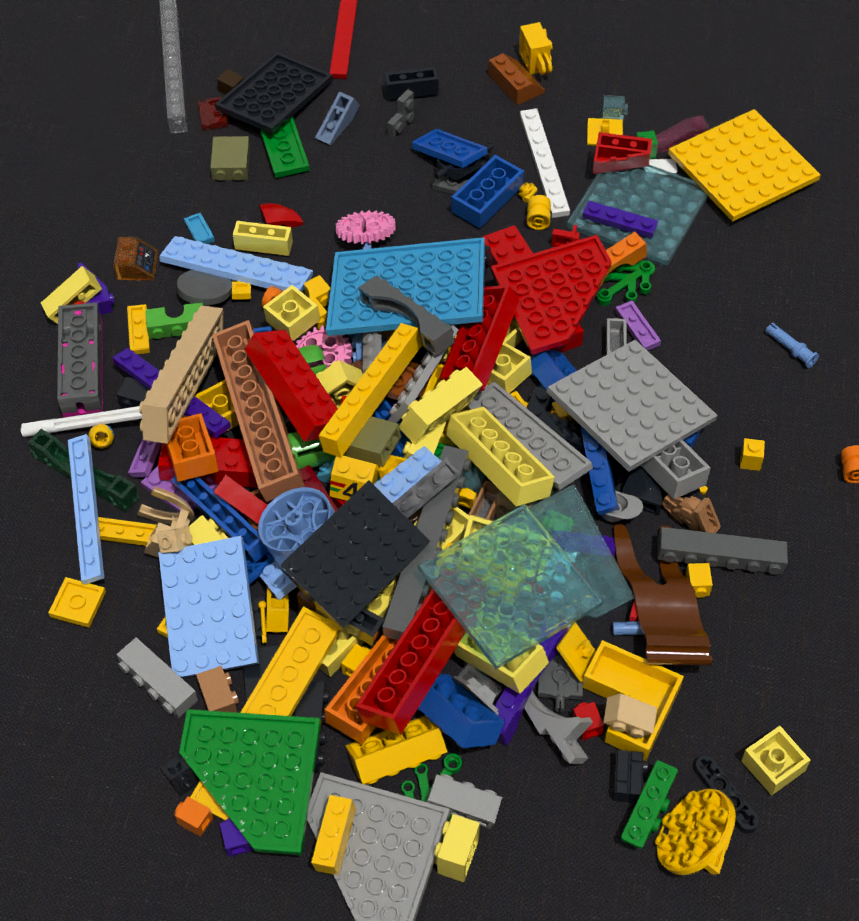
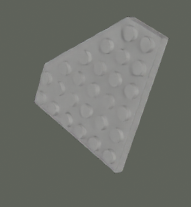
(386, 850)

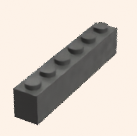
(722, 550)

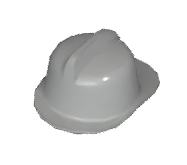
(628, 508)

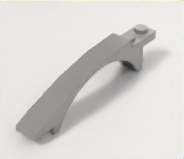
(562, 730)

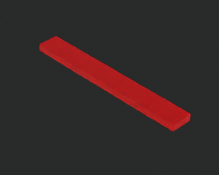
(343, 39)

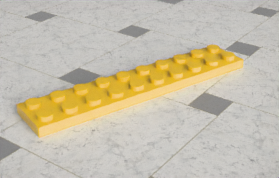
(285, 678)

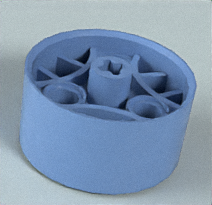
(292, 520)

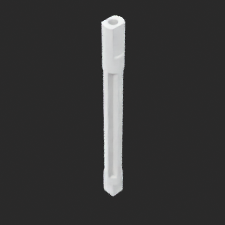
(81, 421)

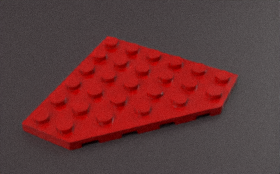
(554, 289)

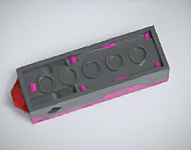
(80, 359)

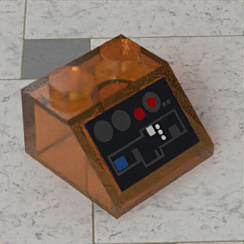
(135, 259)

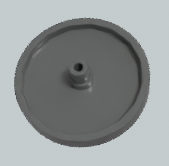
(203, 287)

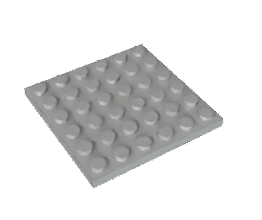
(631, 404)

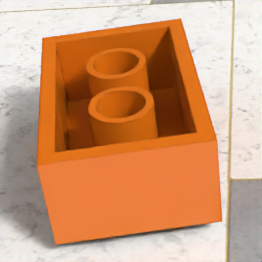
(191, 449)

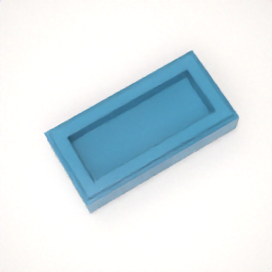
(199, 229)

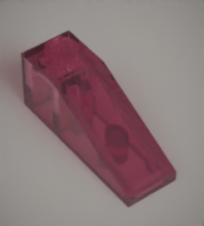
(681, 132)

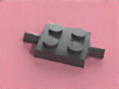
(559, 683)

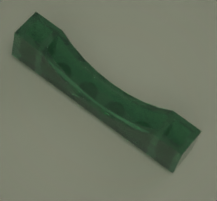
(108, 486)

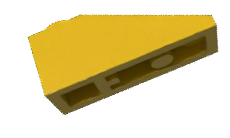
(277, 613)

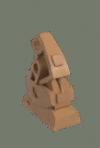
(694, 512)

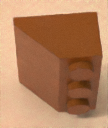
(514, 79)

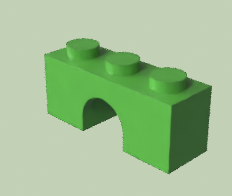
(162, 326)

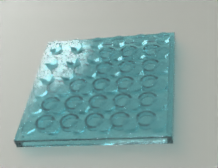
(647, 193)
(510, 586)

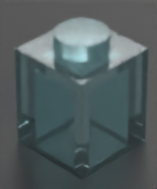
(614, 107)

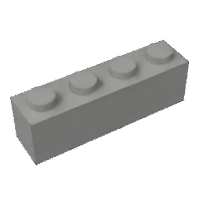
(157, 678)

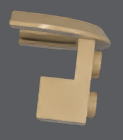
(176, 520)

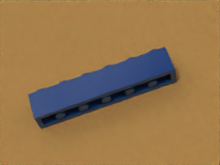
(222, 514)

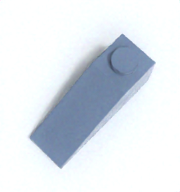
(338, 118)

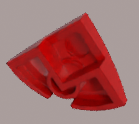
(278, 215)

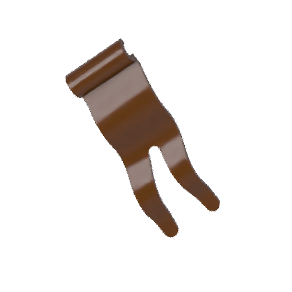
(665, 612)

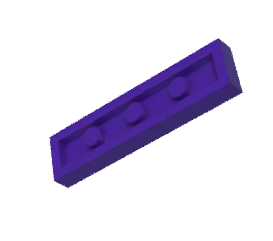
(620, 219)

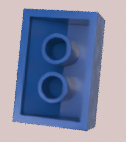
(550, 367)

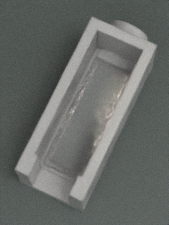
(615, 334)

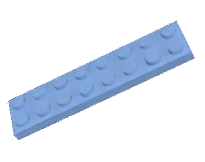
(234, 264)

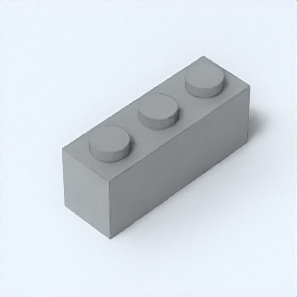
(465, 800)

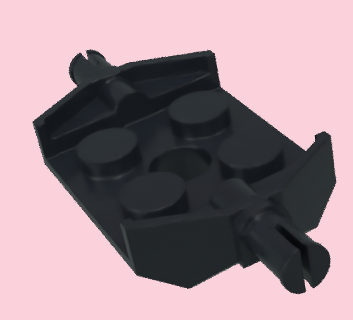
(455, 172)

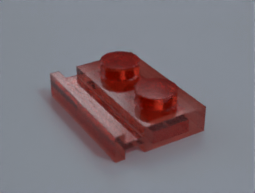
(210, 116)

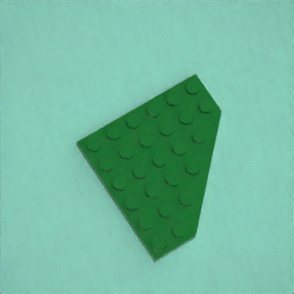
(256, 772)

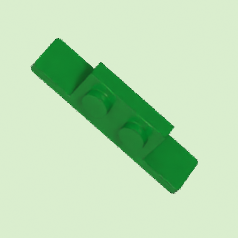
(650, 805)

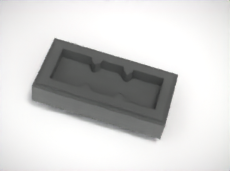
(448, 184)

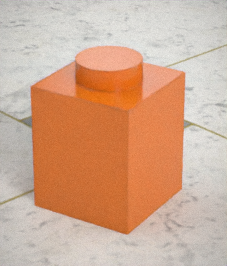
(193, 816)

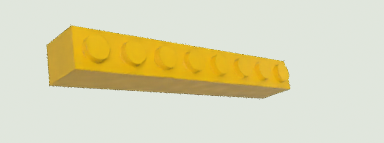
(370, 390)

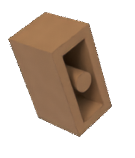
(216, 690)

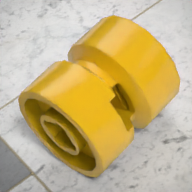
(538, 212)

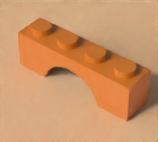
(627, 251)

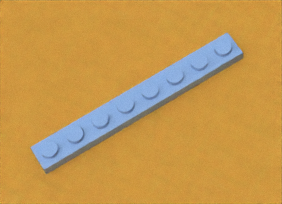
(85, 509)

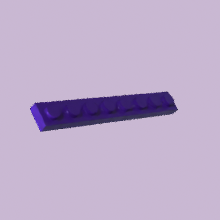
(146, 374)

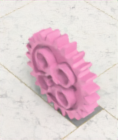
(377, 227)
(340, 351)

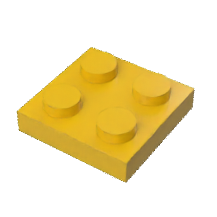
(77, 602)

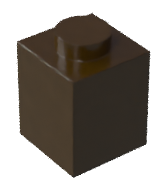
(228, 81)

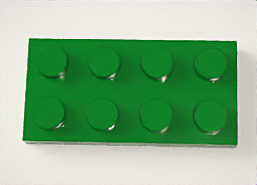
(285, 150)

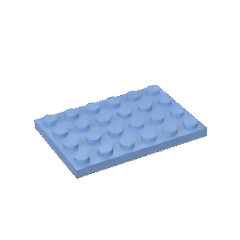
(208, 607)

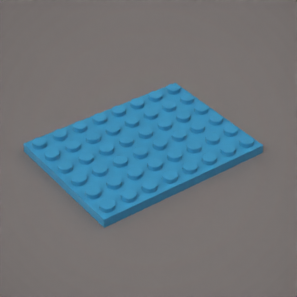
(436, 275)

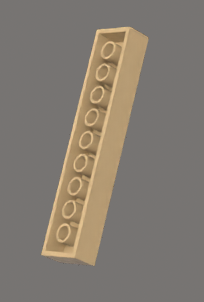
(180, 376)

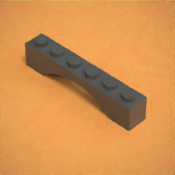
(383, 297)

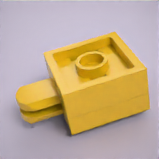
(535, 49)

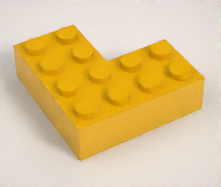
(621, 672)

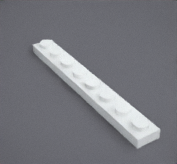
(544, 162)

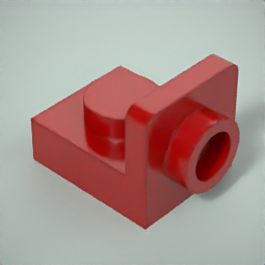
(562, 237)

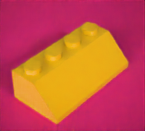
(389, 752)

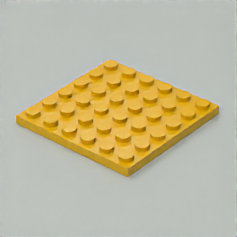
(743, 164)

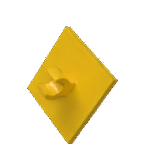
(595, 125)
(576, 651)

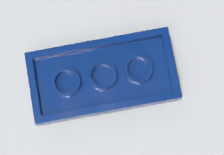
(449, 148)

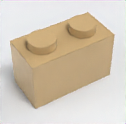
(630, 715)

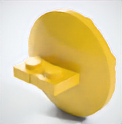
(697, 833)

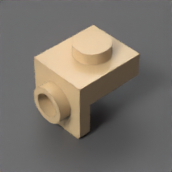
(174, 539)

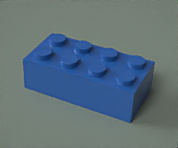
(487, 191)
(461, 714)

